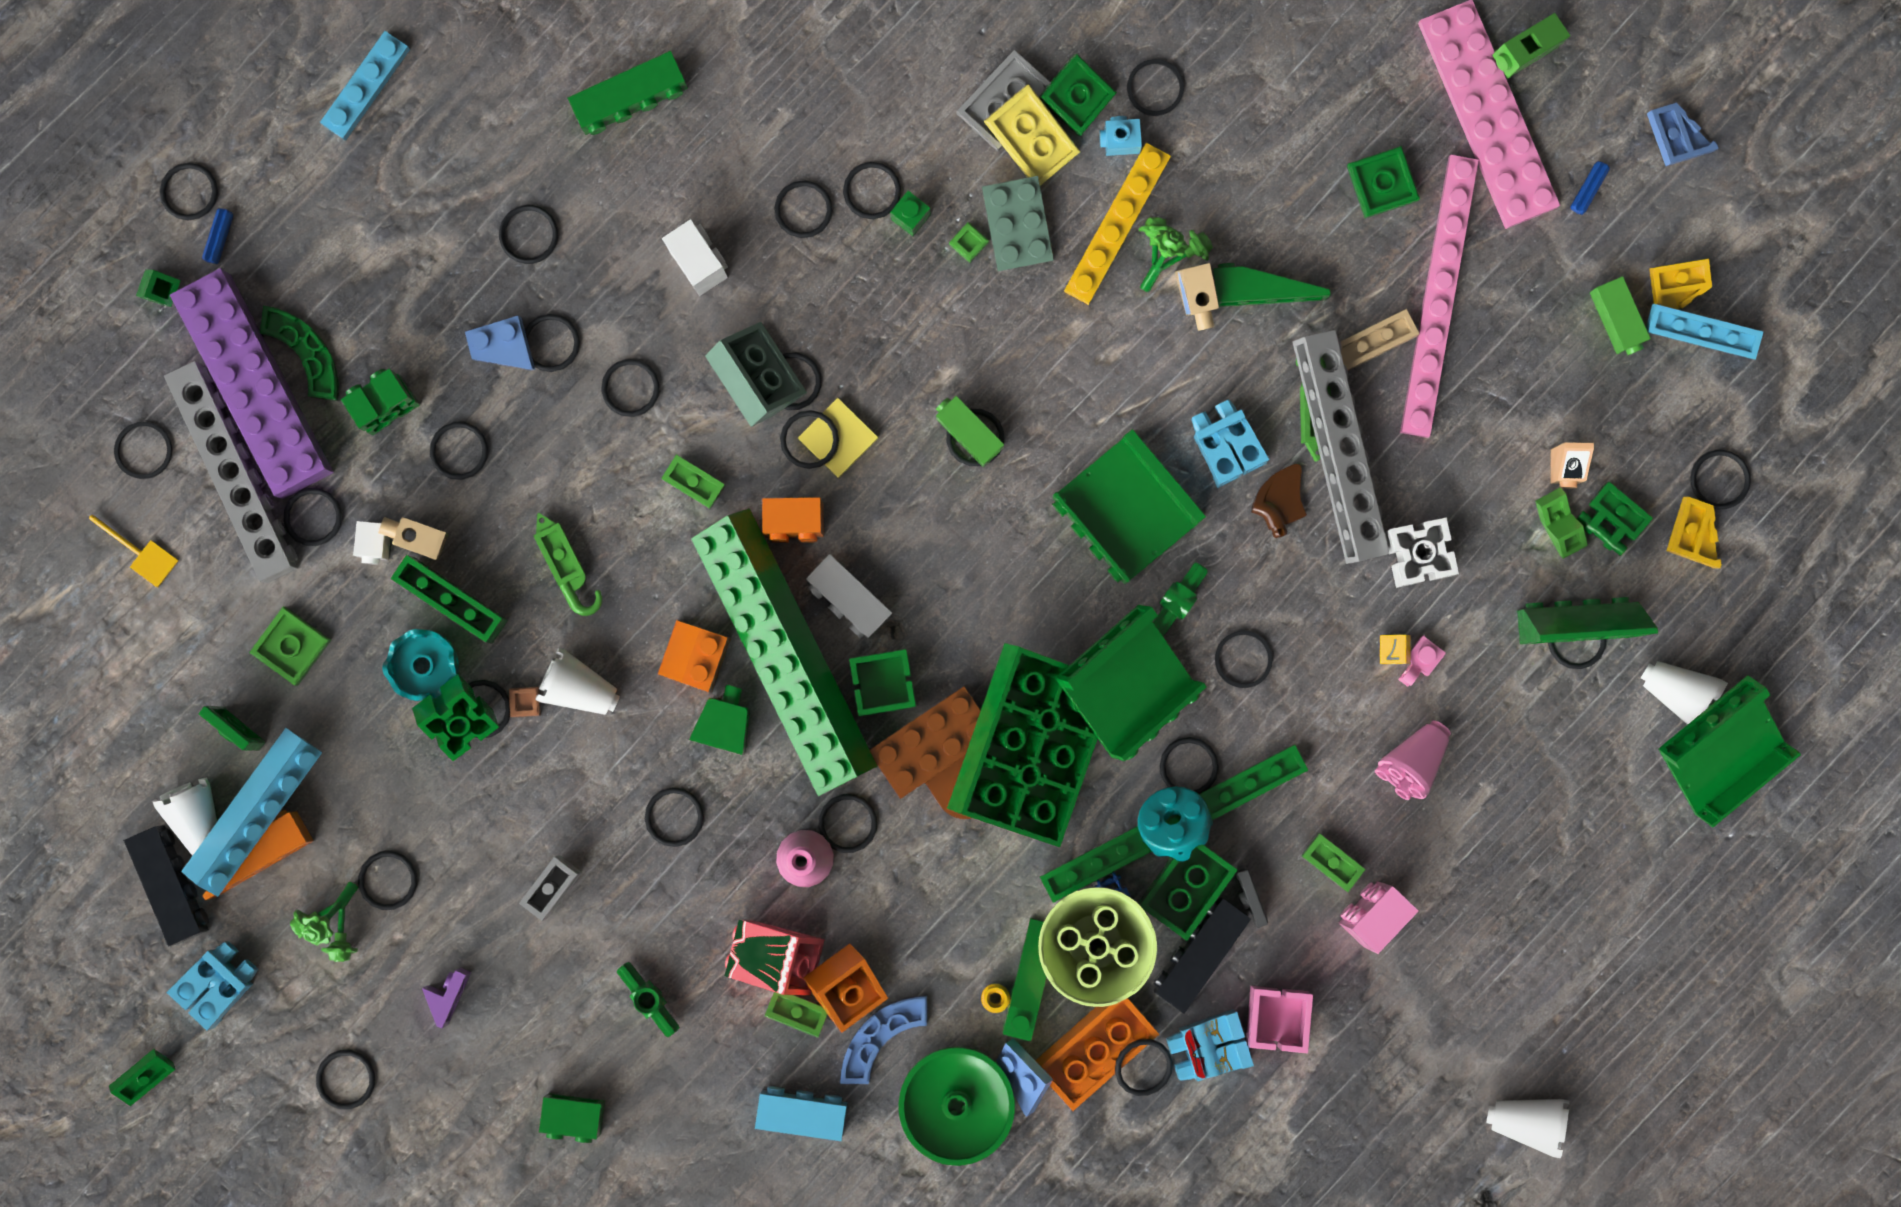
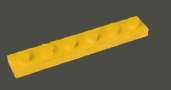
(1117, 223)

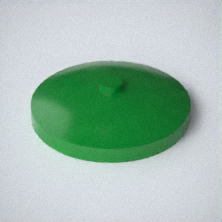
(956, 1106)

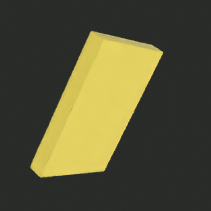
(1031, 135)

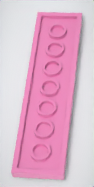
(1488, 114)

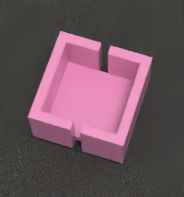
(1279, 1018)

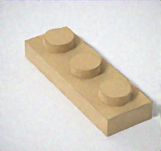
(1378, 339)

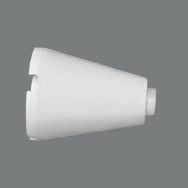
(576, 686)
(1683, 690)
(189, 812)
(1532, 1122)

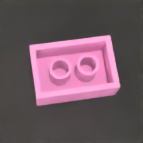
(1377, 916)

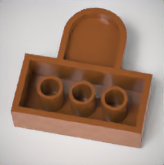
(930, 749)

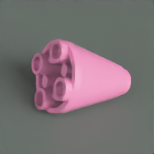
(1415, 761)
(818, 856)

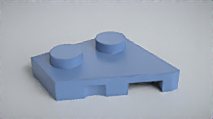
(1678, 135)
(501, 344)
(1025, 1076)

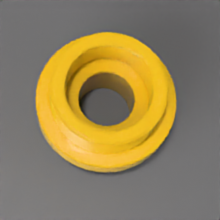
(995, 1007)

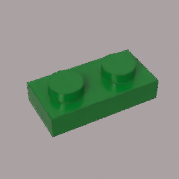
(142, 1077)

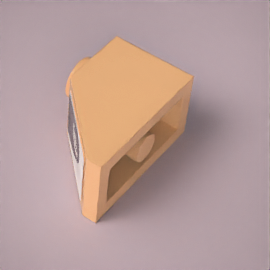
(1570, 464)

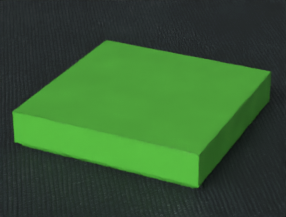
(290, 646)

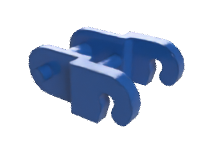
(1112, 880)

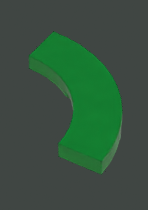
(309, 347)

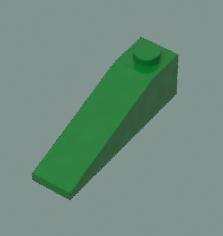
(1252, 287)
(1027, 988)

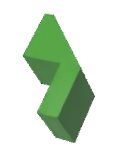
(1560, 524)

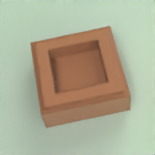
(523, 702)

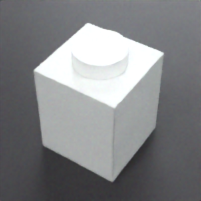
(370, 544)

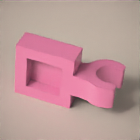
(1424, 659)

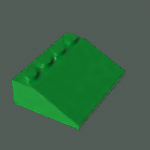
(1584, 621)

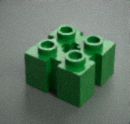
(379, 401)
(455, 717)

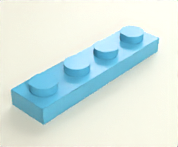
(365, 85)
(1704, 331)

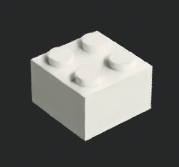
(692, 253)

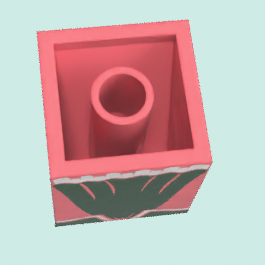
(772, 957)

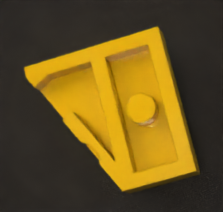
(1680, 283)
(1695, 533)

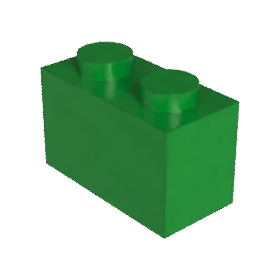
(571, 1117)

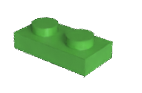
(693, 481)
(1333, 862)
(796, 1013)

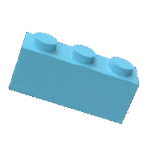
(801, 1114)

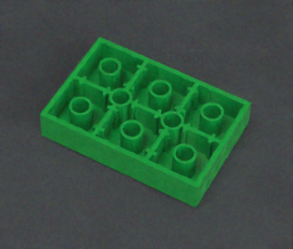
(1025, 751)

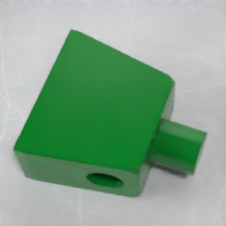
(723, 723)

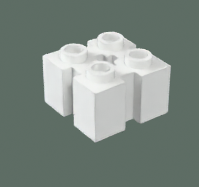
(1432, 539)

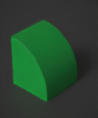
(157, 287)

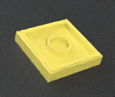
(853, 435)

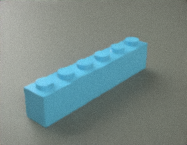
(251, 812)

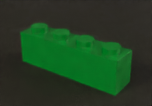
(628, 93)
(449, 599)

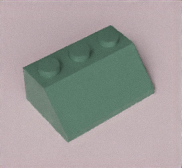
(755, 373)

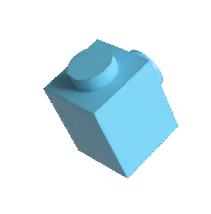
(1121, 136)

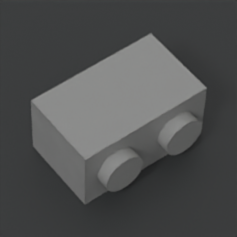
(550, 888)

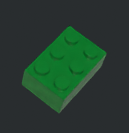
(1187, 890)

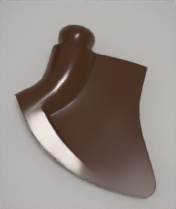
(1280, 500)

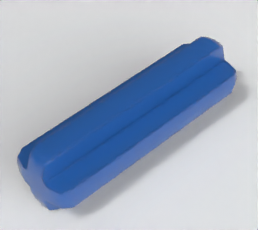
(1590, 187)
(217, 236)

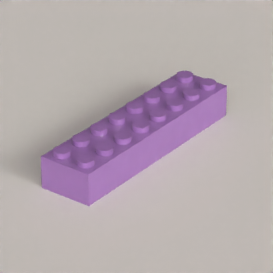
(251, 384)

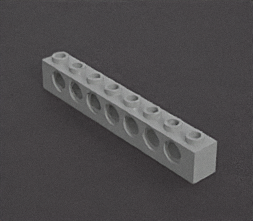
(182, 385)
(1329, 437)

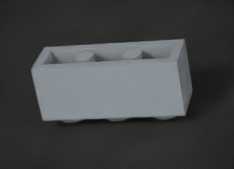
(848, 597)

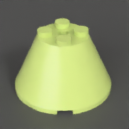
(1109, 971)

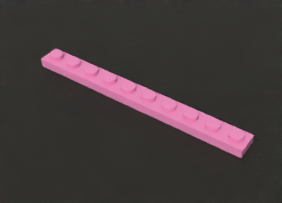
(1439, 296)

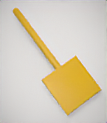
(152, 562)

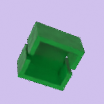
(882, 682)

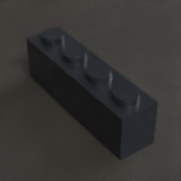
(166, 886)
(1201, 955)

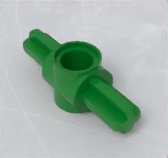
(1179, 598)
(657, 1012)

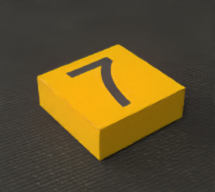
(1395, 649)

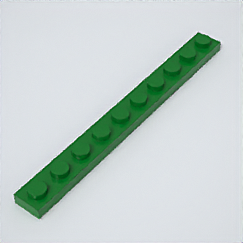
(1130, 845)

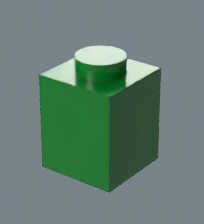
(910, 213)

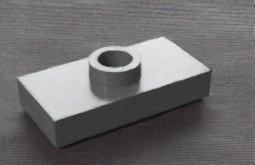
(1250, 899)

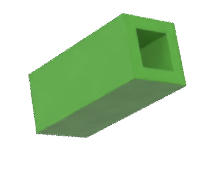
(1531, 45)
(1620, 316)
(968, 430)

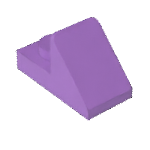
(444, 1003)

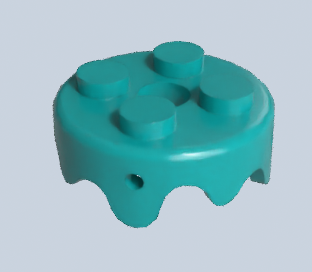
(402, 658)
(1180, 838)

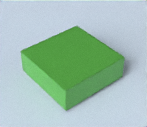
(969, 242)

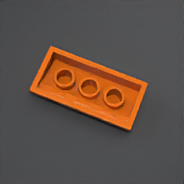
(1089, 1050)

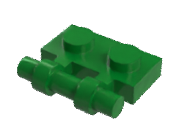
(1620, 512)

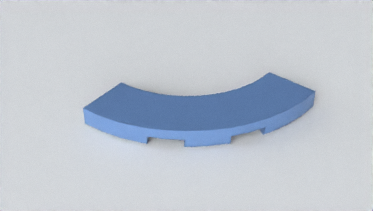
(876, 1032)

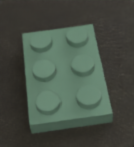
(1017, 223)

